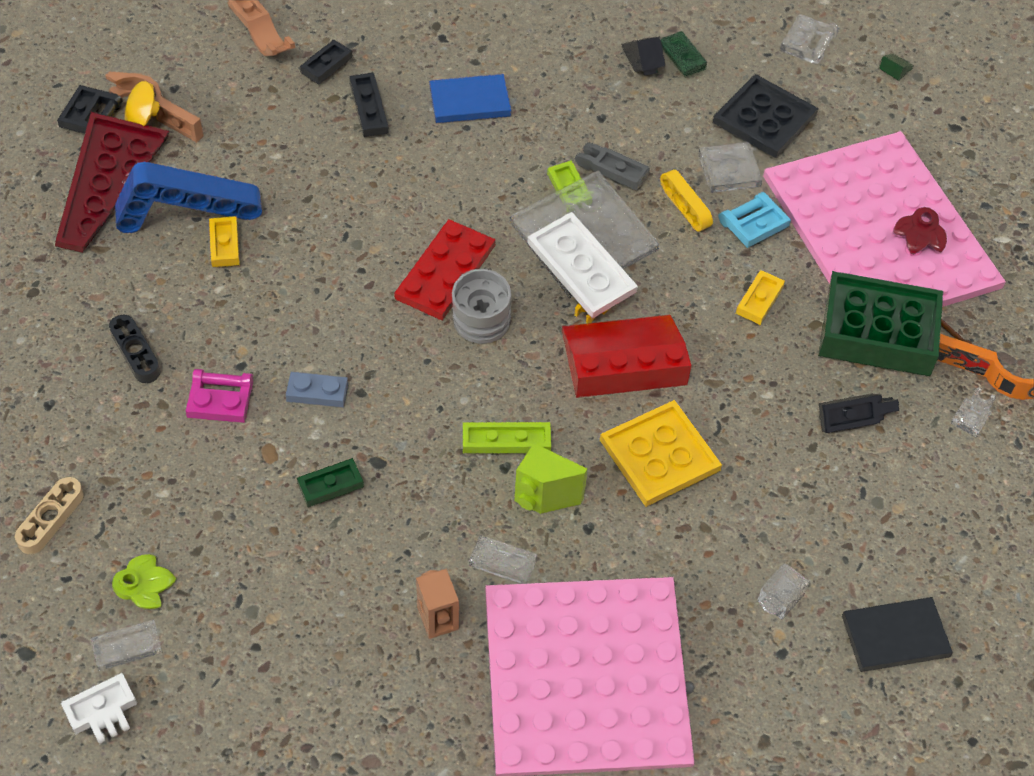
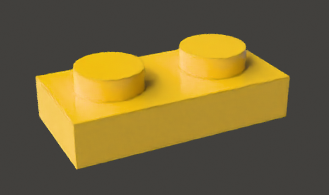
(224, 241)
(760, 297)

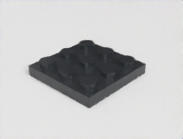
(765, 115)

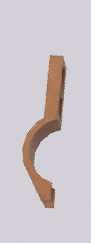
(260, 27)
(168, 113)

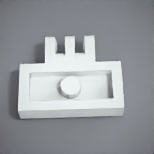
(100, 707)

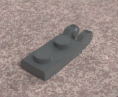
(613, 165)

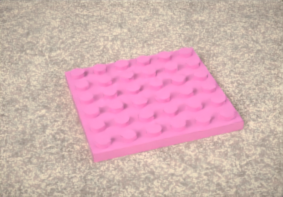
(587, 677)

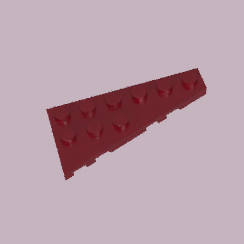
(102, 168)

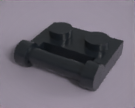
(82, 103)

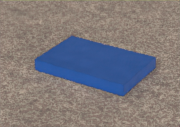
(469, 98)

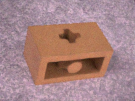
(437, 603)

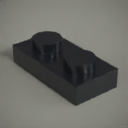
(326, 61)

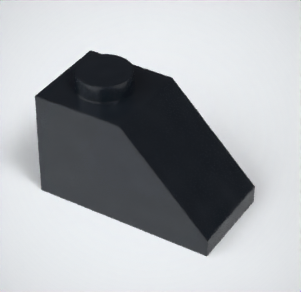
(645, 54)

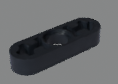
(134, 359)

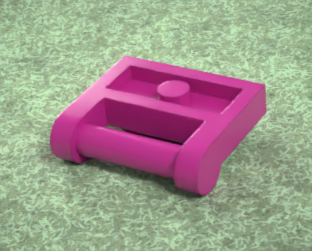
(219, 404)

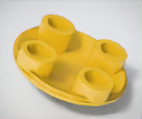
(141, 104)

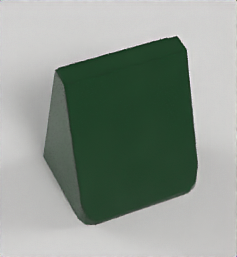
(895, 66)

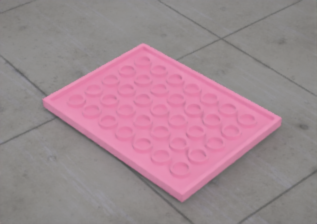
(847, 214)

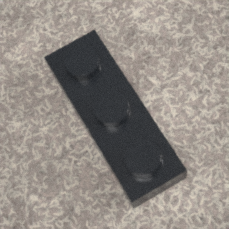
(368, 104)

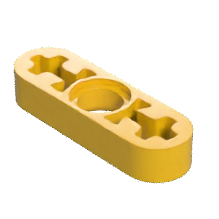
(686, 200)

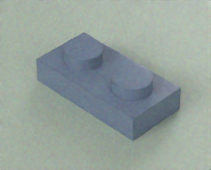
(317, 389)

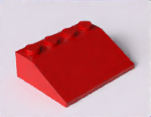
(626, 355)

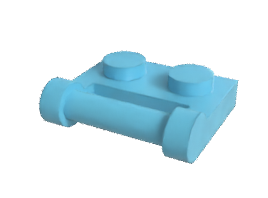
(759, 225)

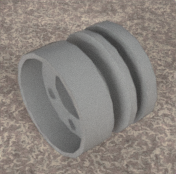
(481, 306)

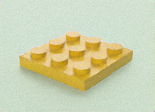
(660, 453)

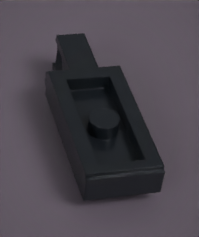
(855, 411)

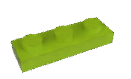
(505, 436)

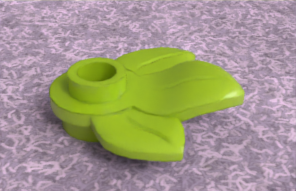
(146, 582)

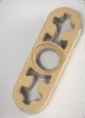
(47, 529)

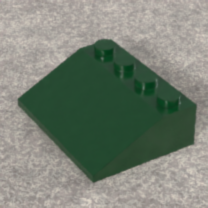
(882, 323)

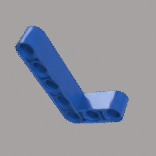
(182, 188)

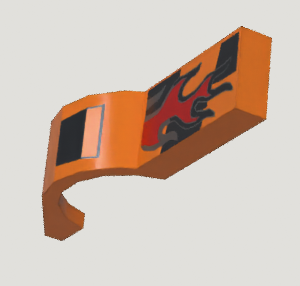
(986, 364)

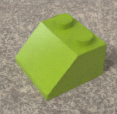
(548, 481)

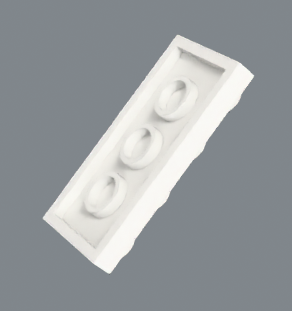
(582, 264)

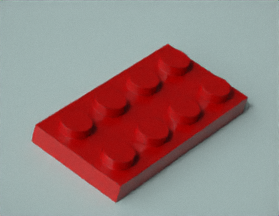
(448, 256)

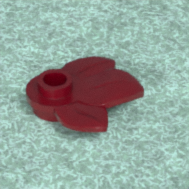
(921, 233)

